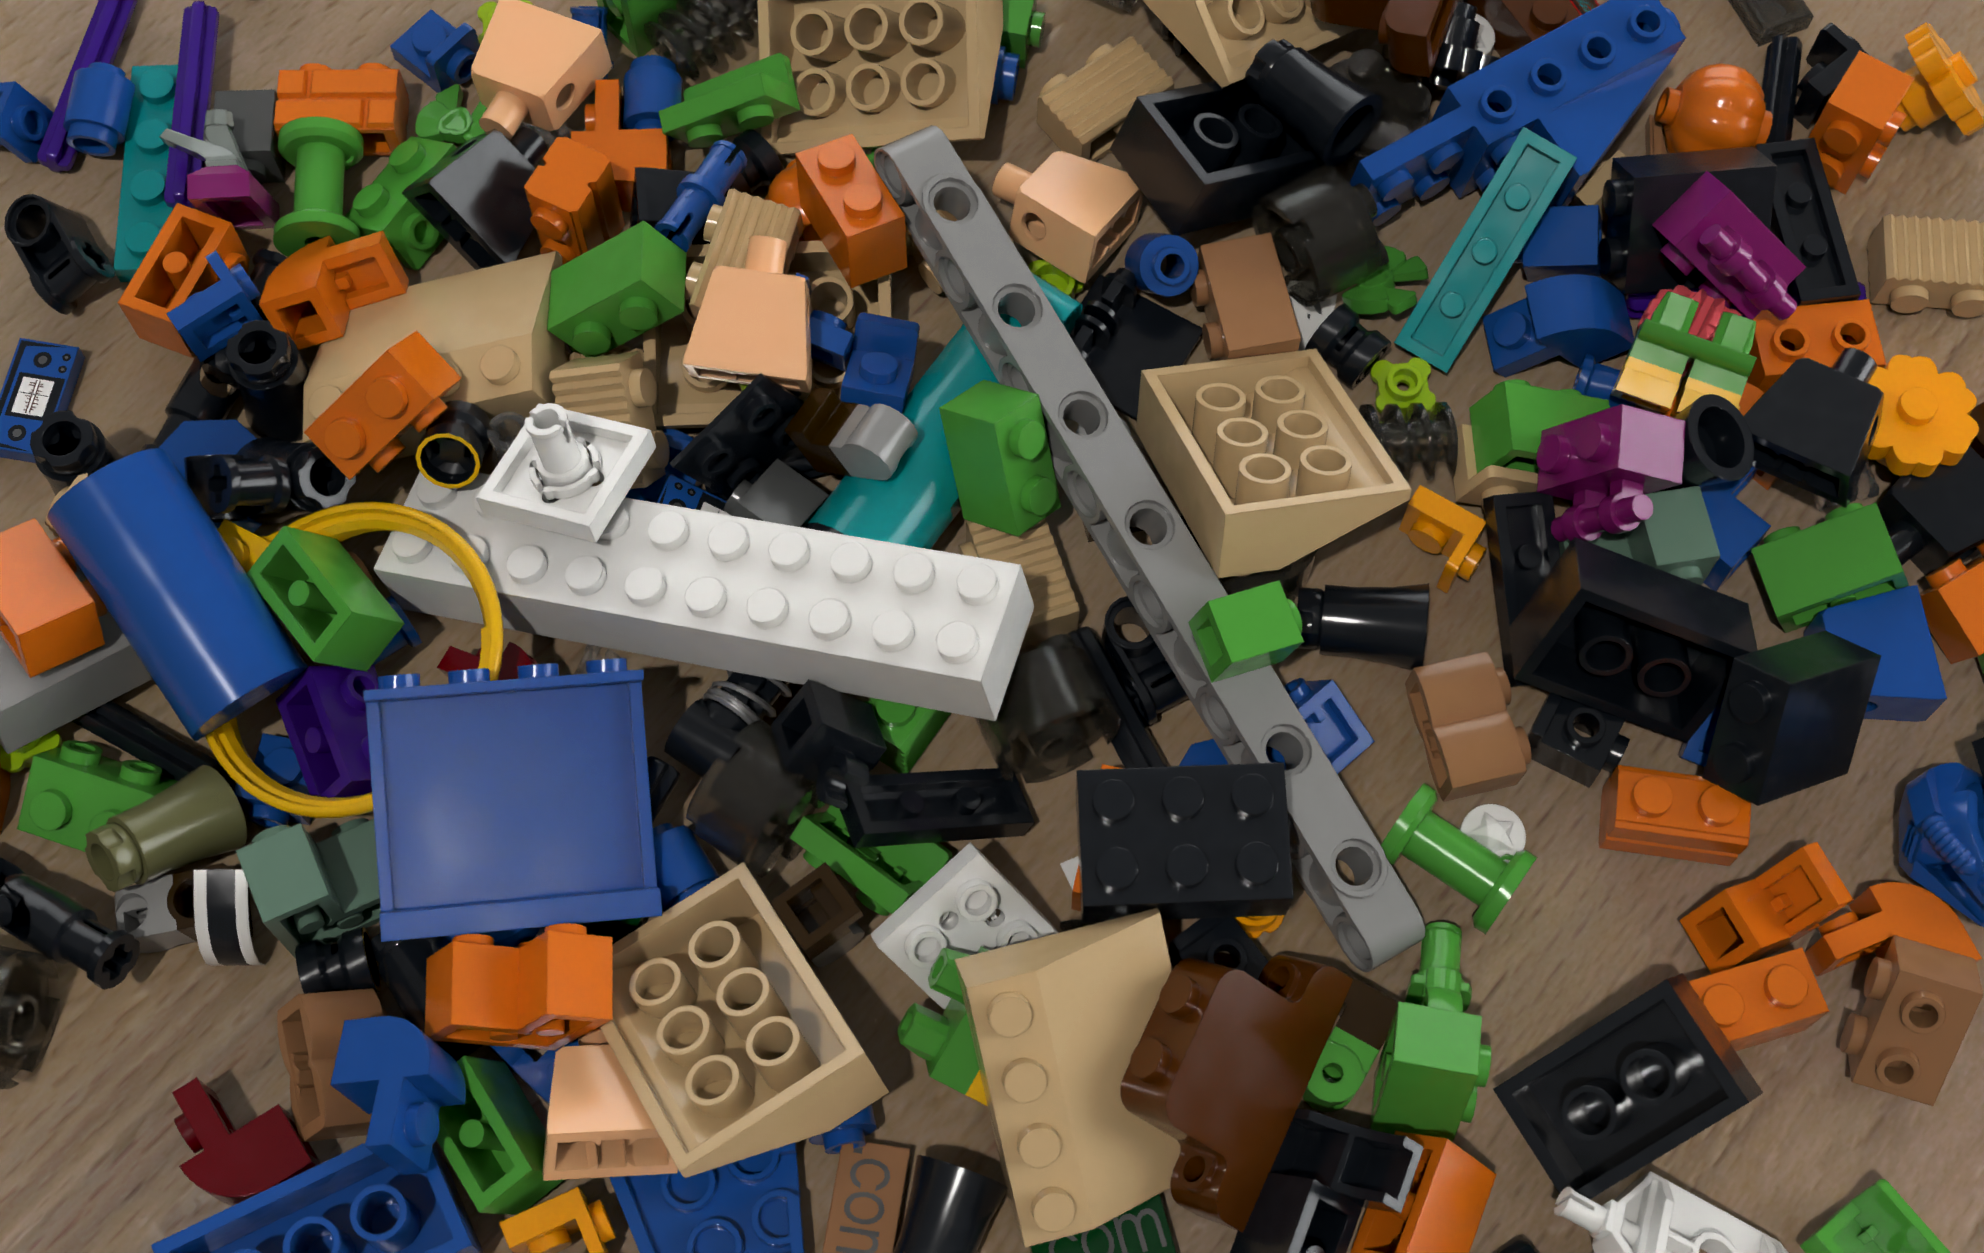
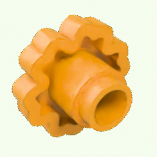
(1940, 85)
(1922, 417)

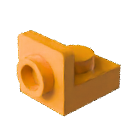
(1446, 529)
(549, 1224)

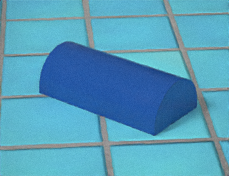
(175, 589)

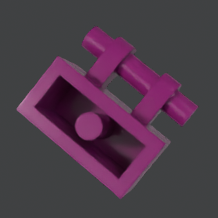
(1730, 248)
(1608, 467)

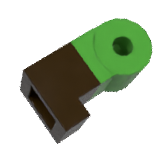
(1350, 1048)

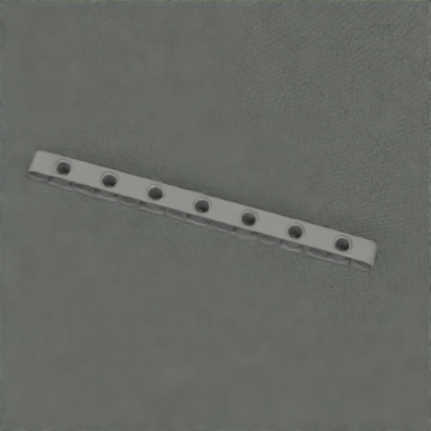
(1163, 580)

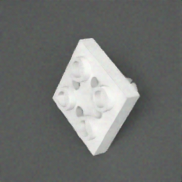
(557, 446)
(954, 913)

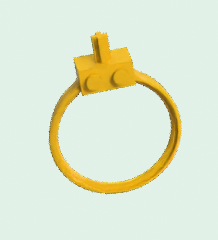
(343, 523)

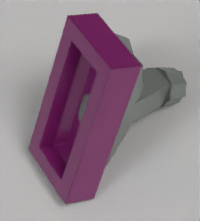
(225, 184)

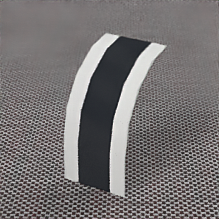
(223, 917)

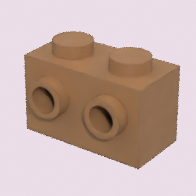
(1244, 299)
(1911, 1019)

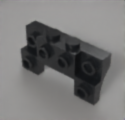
(1323, 1183)

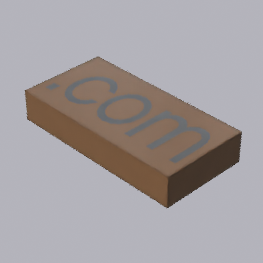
(867, 1199)

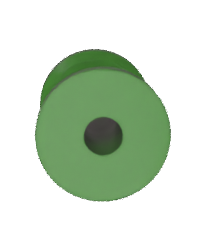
(321, 154)
(1456, 858)

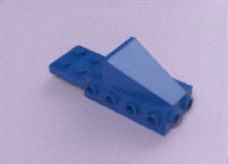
(1565, 86)

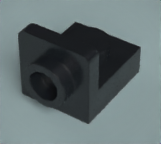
(1829, 61)

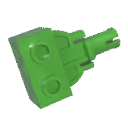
(1432, 1048)

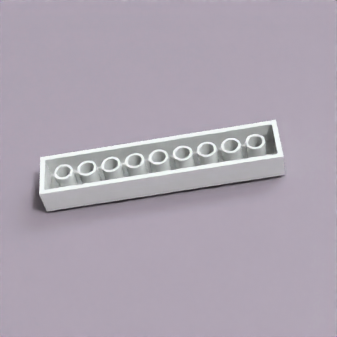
(735, 597)

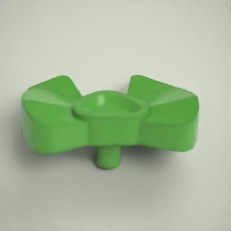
(447, 120)
(1378, 292)

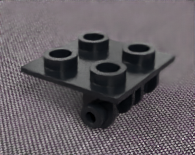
(1128, 334)
(742, 438)

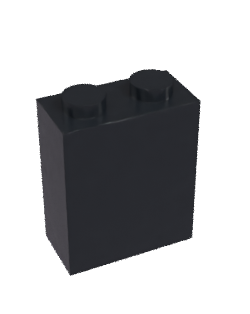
(1647, 186)
(1791, 716)

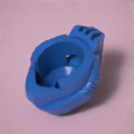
(1945, 836)

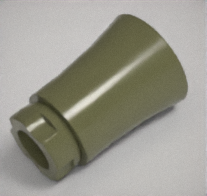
(168, 831)

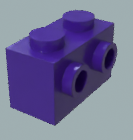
(329, 728)

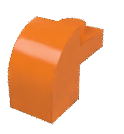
(623, 147)
(323, 282)
(1767, 911)
(1878, 916)

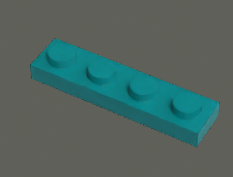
(144, 167)
(1485, 249)

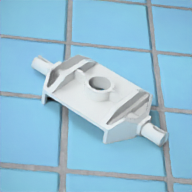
(1661, 1219)

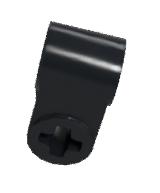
(56, 250)
(239, 486)
(1140, 664)

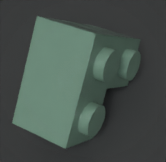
(1673, 539)
(313, 887)

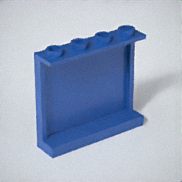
(511, 800)

